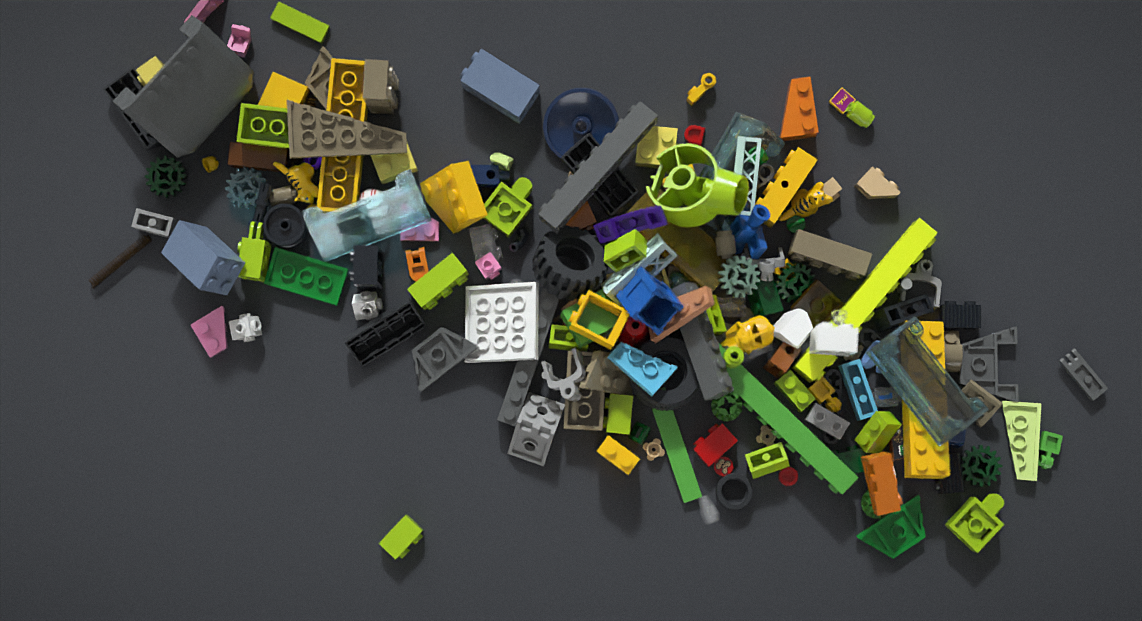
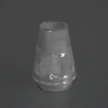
(708, 510)

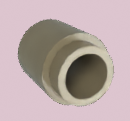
(283, 195)
(725, 244)

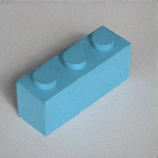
(858, 389)

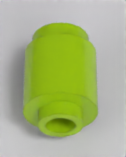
(859, 114)
(733, 363)

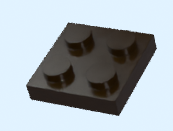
(818, 303)

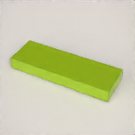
(299, 22)

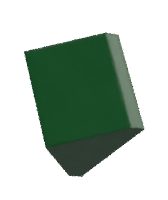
(639, 433)

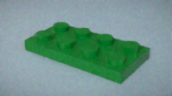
(306, 276)

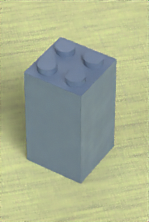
(499, 85)
(203, 257)

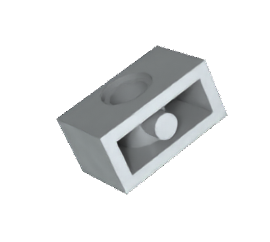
(154, 223)
(827, 421)

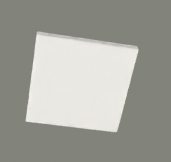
(502, 321)

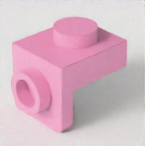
(240, 40)
(488, 266)

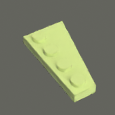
(1023, 433)

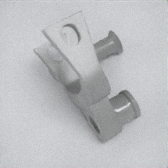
(768, 265)
(923, 276)
(569, 385)

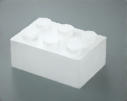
(833, 340)

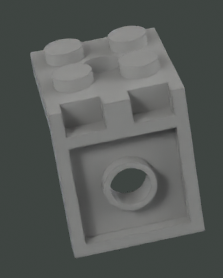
(535, 428)

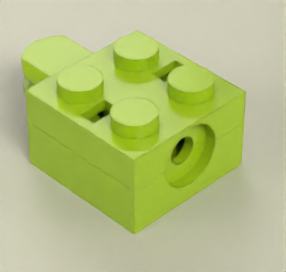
(509, 206)
(254, 254)
(975, 520)

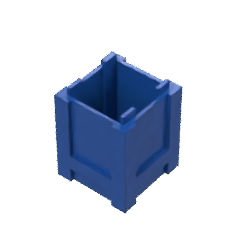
(649, 300)

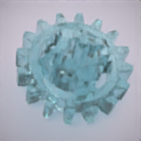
(247, 181)

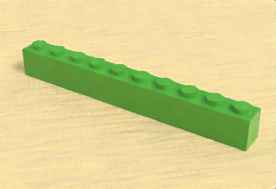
(790, 428)

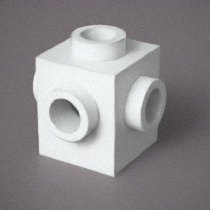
(366, 305)
(245, 327)

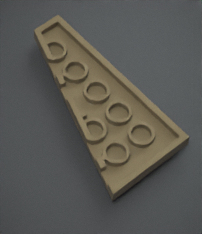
(331, 135)

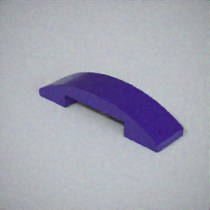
(623, 224)

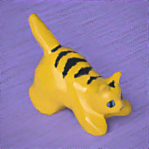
(300, 178)
(807, 202)

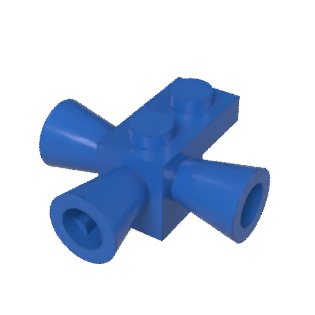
(749, 230)

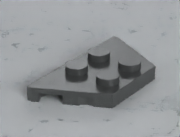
(439, 355)

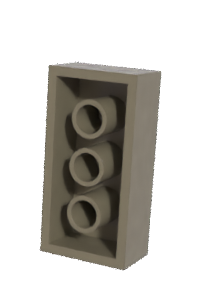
(380, 87)
(829, 255)
(588, 411)

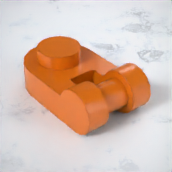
(419, 269)

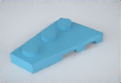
(643, 369)

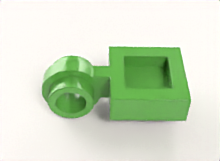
(1050, 444)

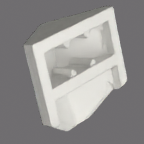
(793, 327)

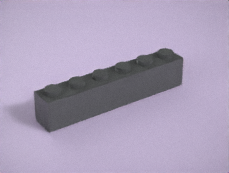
(704, 351)

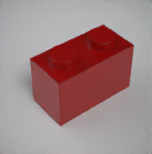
(715, 444)

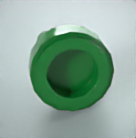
(763, 155)
(795, 223)

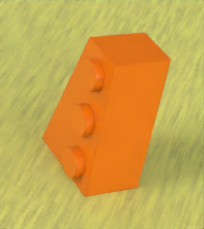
(799, 113)

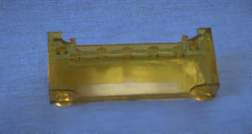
(694, 247)

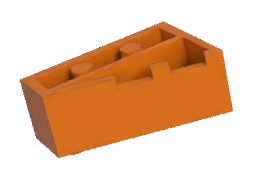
(881, 483)

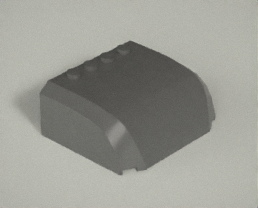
(190, 91)

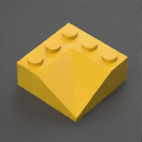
(455, 196)

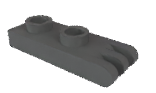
(1083, 375)

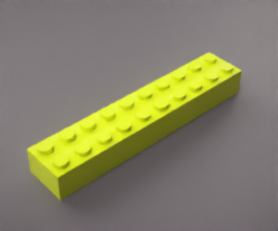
(873, 291)

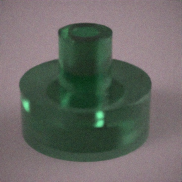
(677, 279)

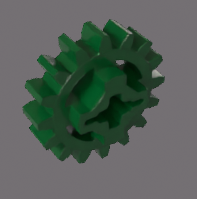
(171, 172)
(793, 280)
(984, 472)

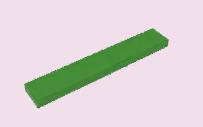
(677, 454)

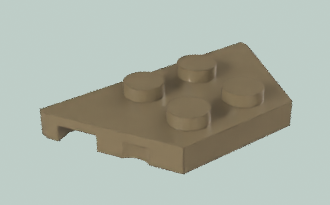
(319, 77)
(606, 376)

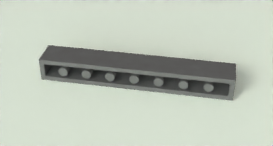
(597, 167)
(526, 369)

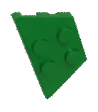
(896, 530)

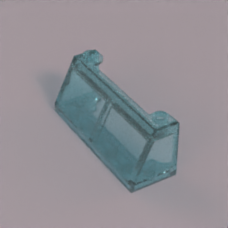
(368, 219)

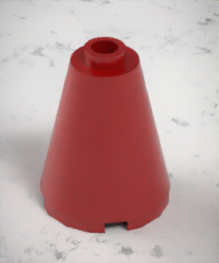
(632, 336)

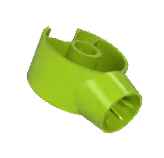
(704, 196)

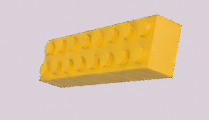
(342, 174)
(921, 453)

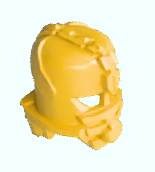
(750, 334)

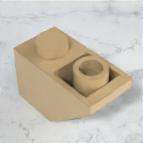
(875, 186)

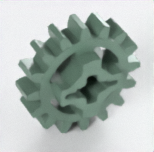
(746, 273)

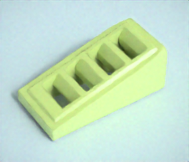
(504, 161)

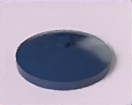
(575, 115)

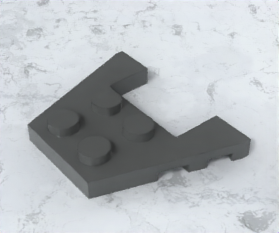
(981, 364)

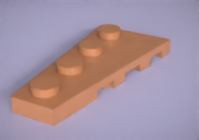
(694, 304)

